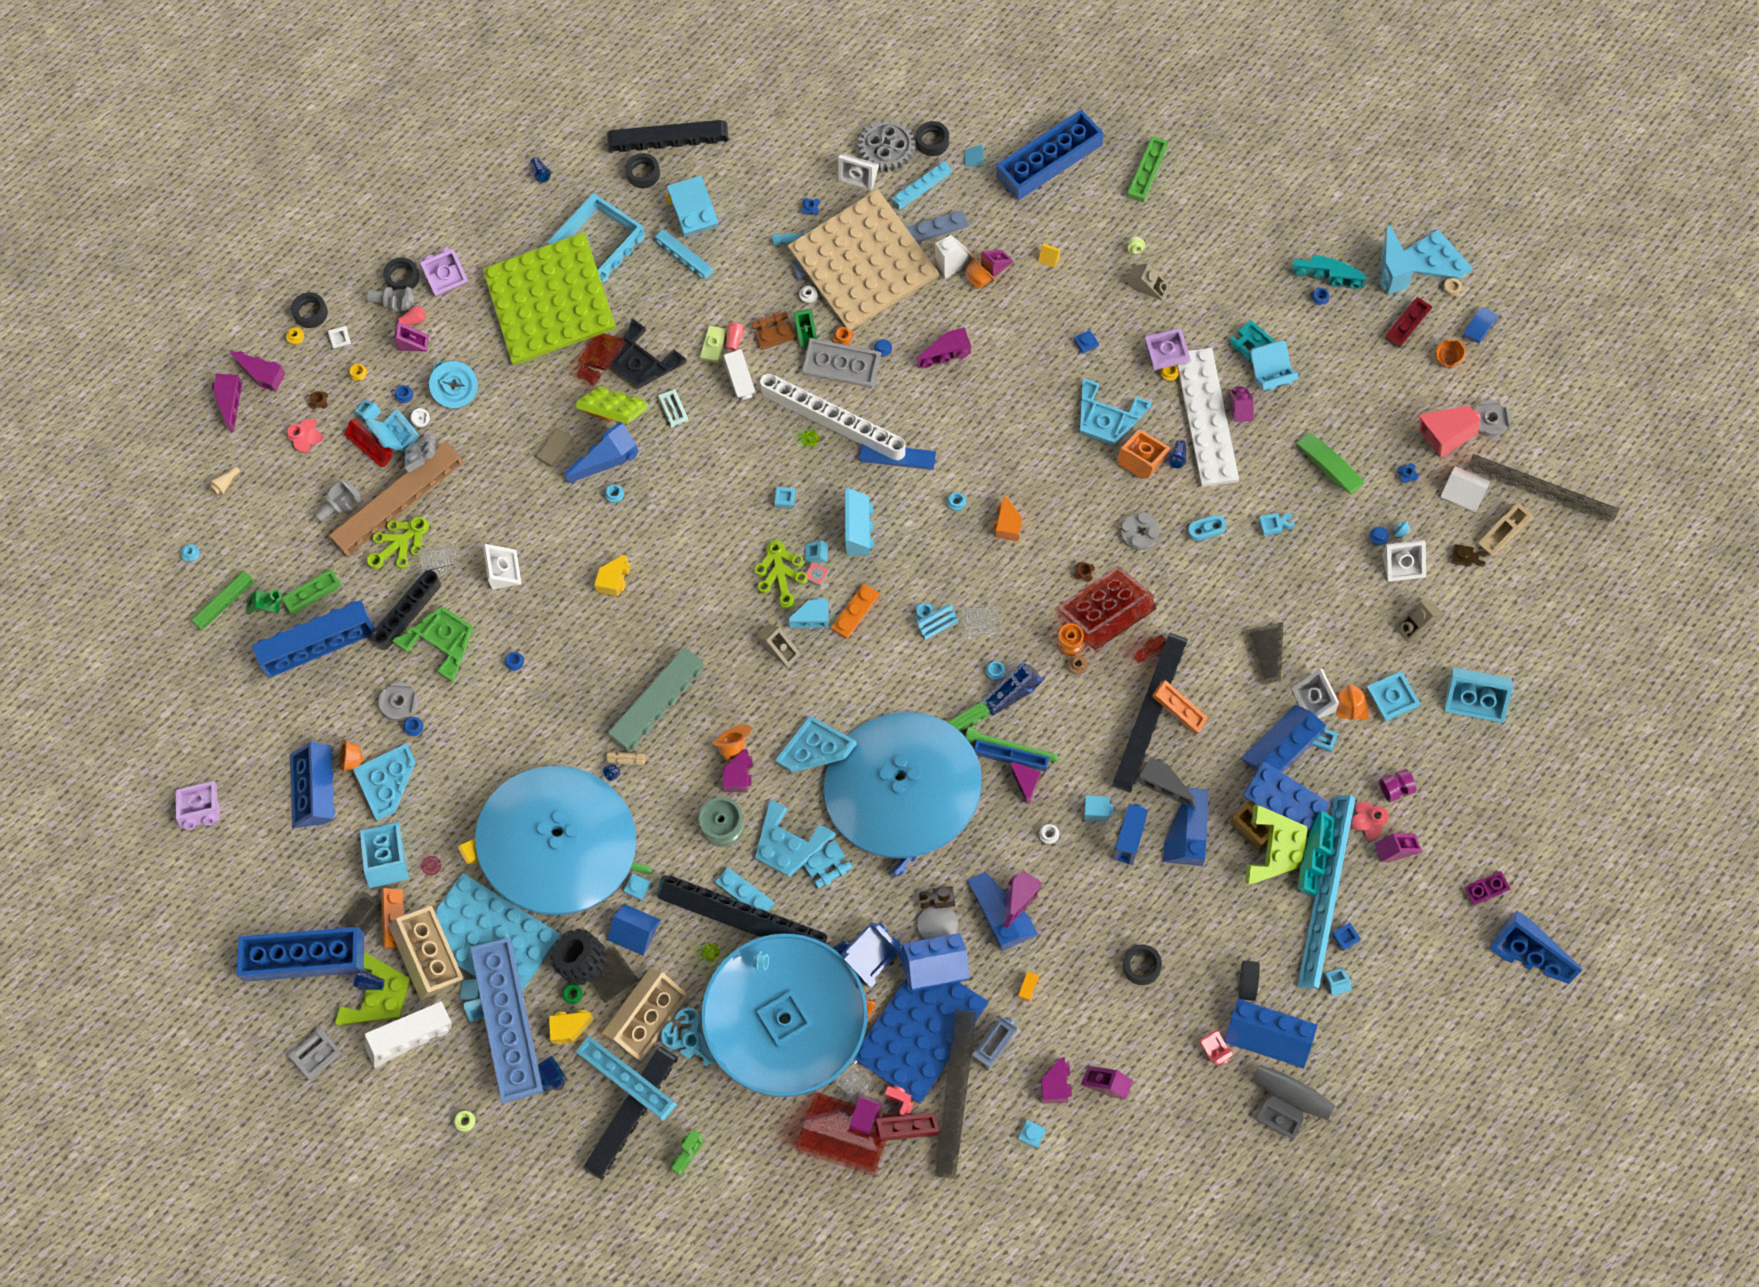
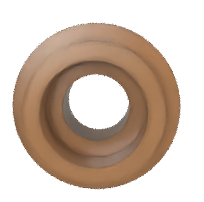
(1078, 670)

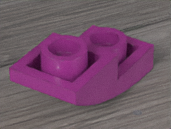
(1487, 888)

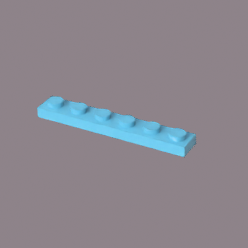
(626, 1078)

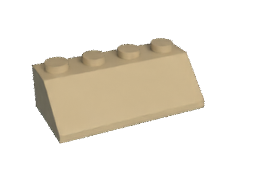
(425, 952)
(645, 1013)

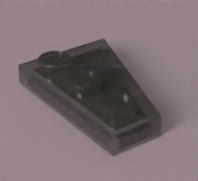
(1267, 651)

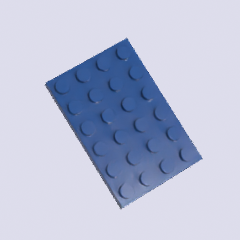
(914, 1036)

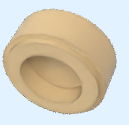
(1452, 287)

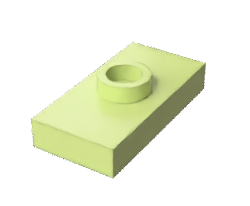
(713, 344)

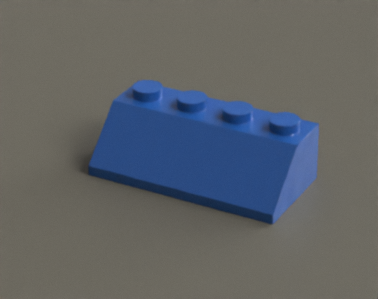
(1286, 740)
(312, 785)
(1270, 1033)

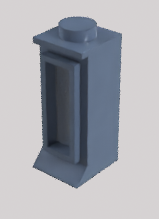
(995, 1042)

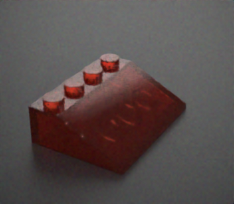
(1108, 607)
(829, 1138)

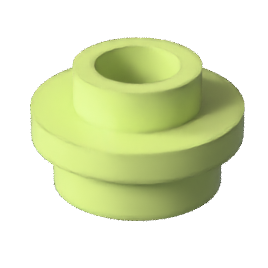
(1135, 245)
(458, 1119)

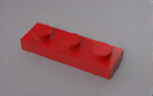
(368, 443)

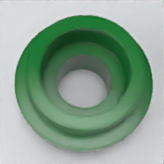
(566, 994)

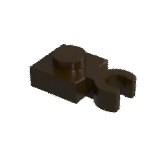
(1465, 556)
(941, 898)

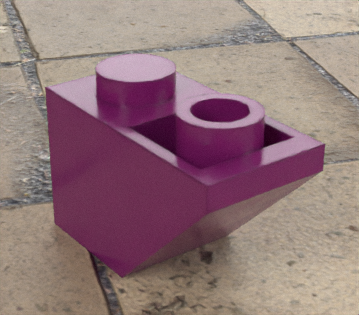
(1241, 404)
(736, 773)
(1055, 1084)

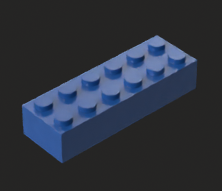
(1049, 154)
(313, 639)
(300, 954)

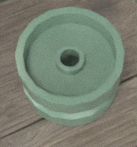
(710, 820)

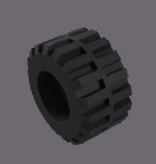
(587, 965)

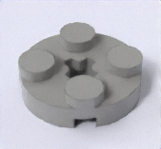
(1502, 416)
(1135, 540)
(392, 694)

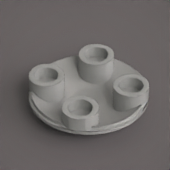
(937, 922)

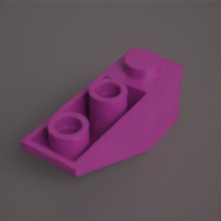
(949, 346)
(264, 373)

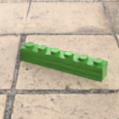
(223, 600)
(970, 717)

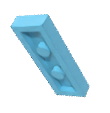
(743, 891)

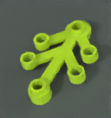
(399, 541)
(780, 571)

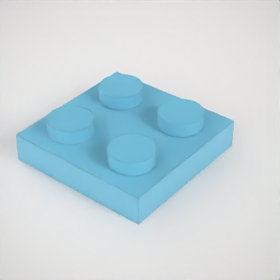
(1393, 696)

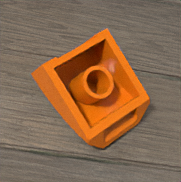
(1142, 454)

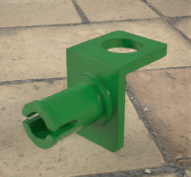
(264, 601)

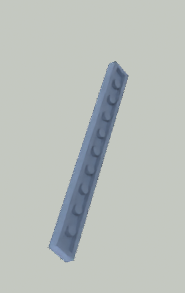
(920, 232)

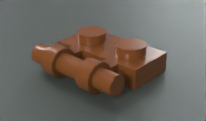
(774, 335)

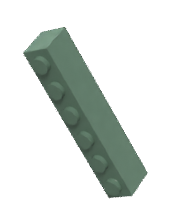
(656, 700)

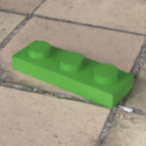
(311, 591)

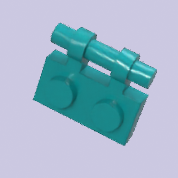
(1250, 334)

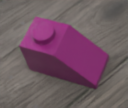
(1397, 847)
(1107, 1081)

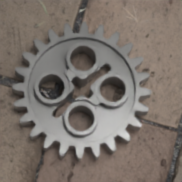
(887, 145)

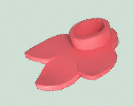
(307, 436)
(1367, 822)

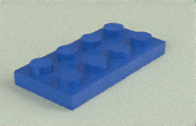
(1284, 796)

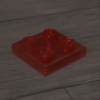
(602, 351)

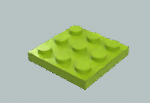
(612, 405)

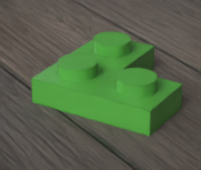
(691, 1144)

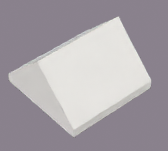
(857, 171)
(1465, 489)
(1405, 560)
(501, 566)
(1316, 694)

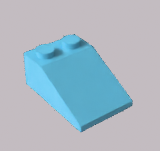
(692, 206)
(1395, 266)
(383, 855)

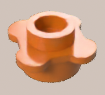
(843, 331)

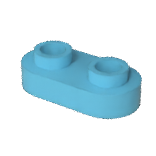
(1205, 526)

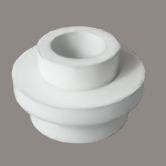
(808, 298)
(1049, 828)

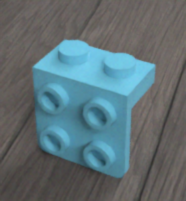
(1272, 365)
(394, 431)

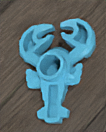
(690, 1036)

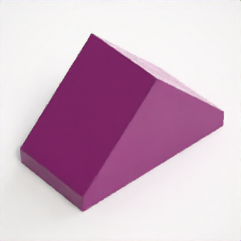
(995, 261)
(410, 339)
(1026, 780)
(865, 1114)

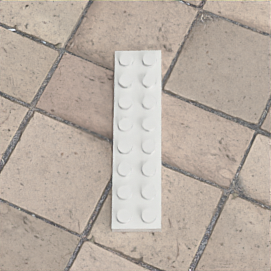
(1207, 419)

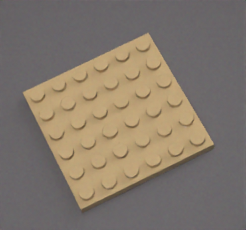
(863, 260)

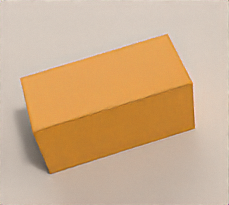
(1028, 986)

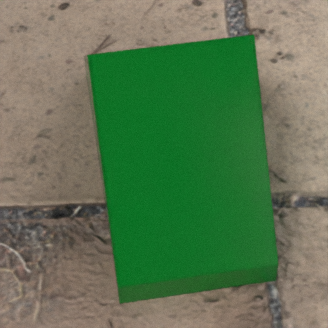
(805, 326)

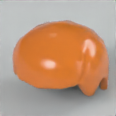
(1447, 349)

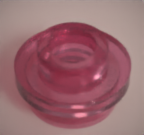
(435, 869)

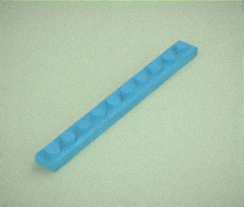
(1326, 896)

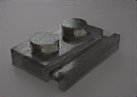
(362, 913)

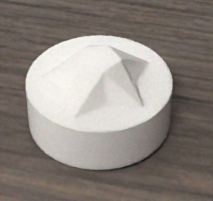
(419, 417)

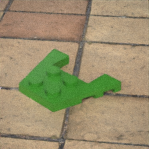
(444, 632)

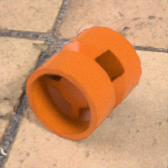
(1070, 639)

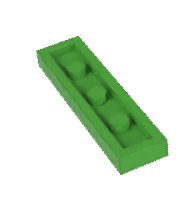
(1148, 169)

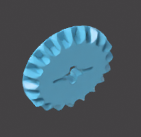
(449, 372)

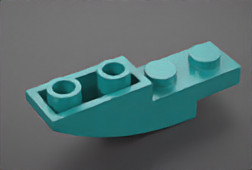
(1337, 272)

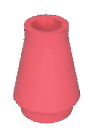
(413, 316)
(734, 335)

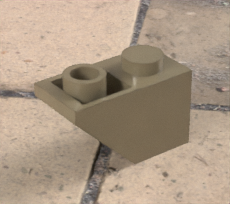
(1148, 281)
(1418, 619)

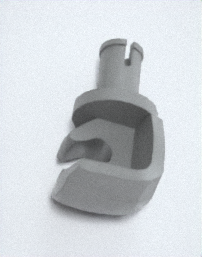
(396, 300)
(338, 498)

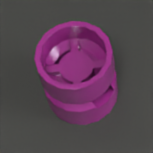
(1400, 784)

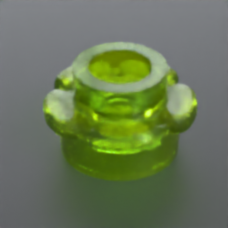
(810, 442)
(708, 949)

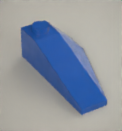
(1189, 832)
(1527, 943)

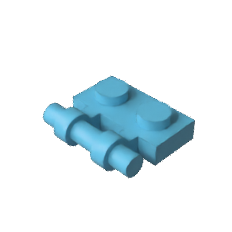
(819, 861)

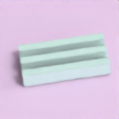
(678, 421)

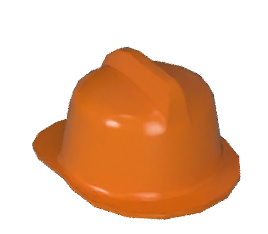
(977, 274)
(1352, 703)
(732, 741)
(349, 756)

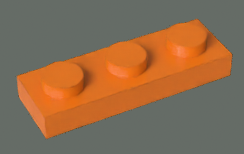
(855, 611)
(1180, 707)
(390, 909)

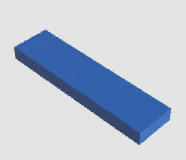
(913, 458)

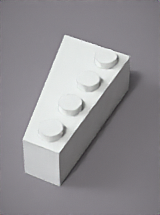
(406, 1033)

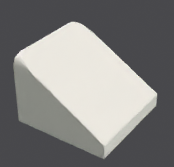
(339, 337)

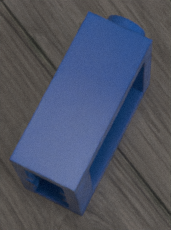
(1131, 834)

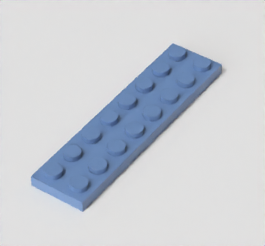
(506, 1020)

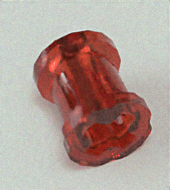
(588, 374)

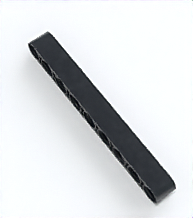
(1148, 714)
(730, 910)

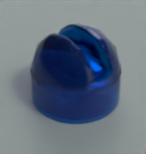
(611, 768)

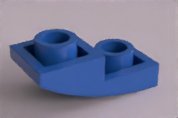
(1480, 325)

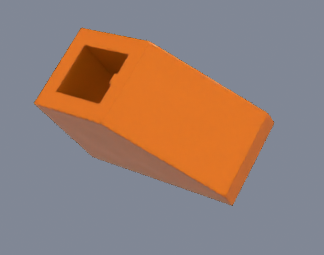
(1009, 521)

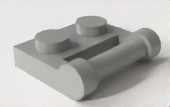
(319, 1057)

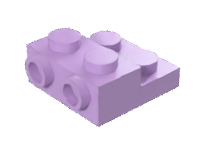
(444, 271)
(1167, 349)
(197, 805)

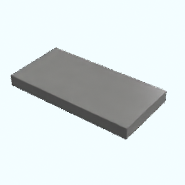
(841, 363)

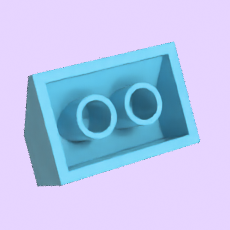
(858, 523)
(1478, 695)

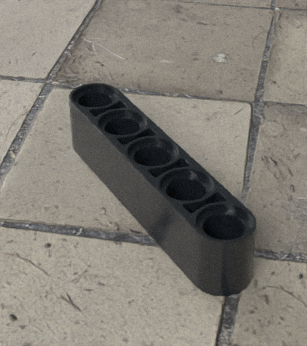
(407, 601)

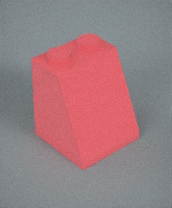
(1449, 428)

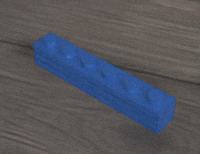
(1011, 755)

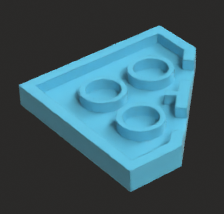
(1437, 258)
(815, 746)
(386, 779)

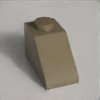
(778, 644)

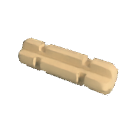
(626, 758)

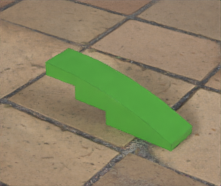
(1331, 463)

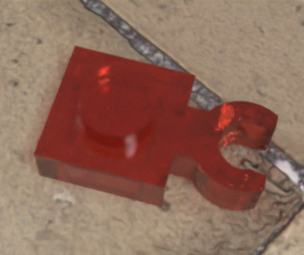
(1152, 646)

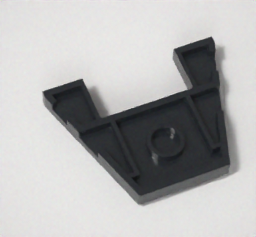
(639, 366)

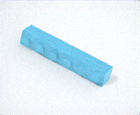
(921, 185)
(681, 252)

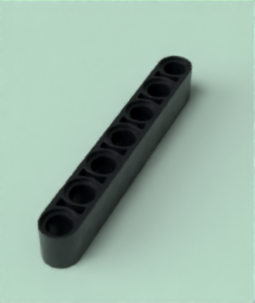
(667, 135)
(627, 1116)

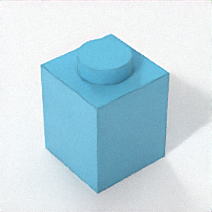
(1098, 808)

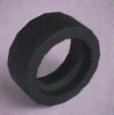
(932, 150)
(643, 182)
(396, 264)
(310, 322)
(1138, 949)
(1249, 980)

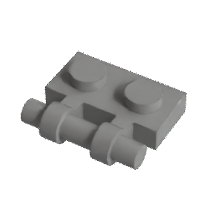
(417, 453)

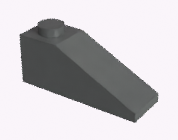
(1162, 779)

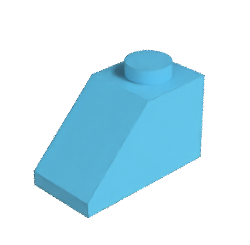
(811, 615)

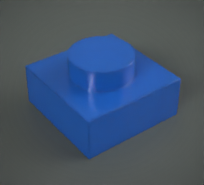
(1086, 341)
(1346, 936)

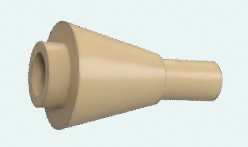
(220, 484)

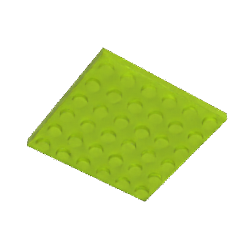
(549, 298)

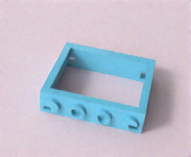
(585, 212)

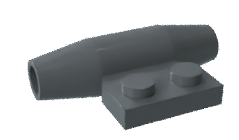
(1289, 1100)

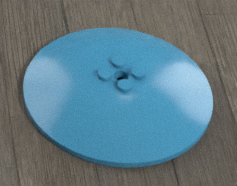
(909, 814)
(550, 871)
(801, 981)

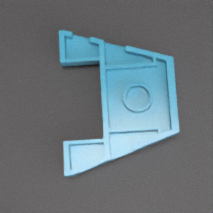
(1105, 421)
(783, 849)

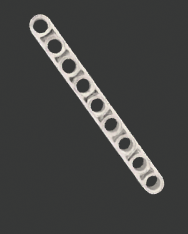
(826, 411)

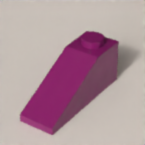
(227, 392)
(1020, 894)

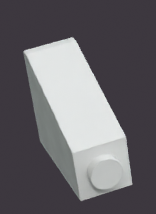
(951, 256)
(739, 374)

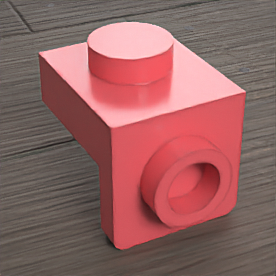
(1215, 1048)
(898, 1095)

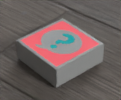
(817, 574)

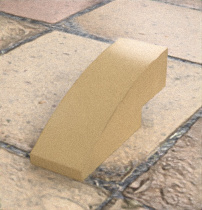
(1505, 529)

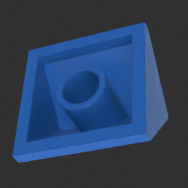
(633, 929)

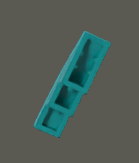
(1317, 848)

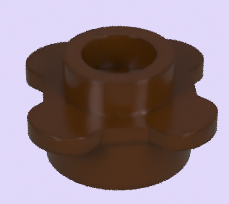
(318, 395)
(1089, 568)

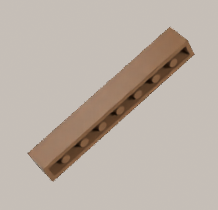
(395, 500)

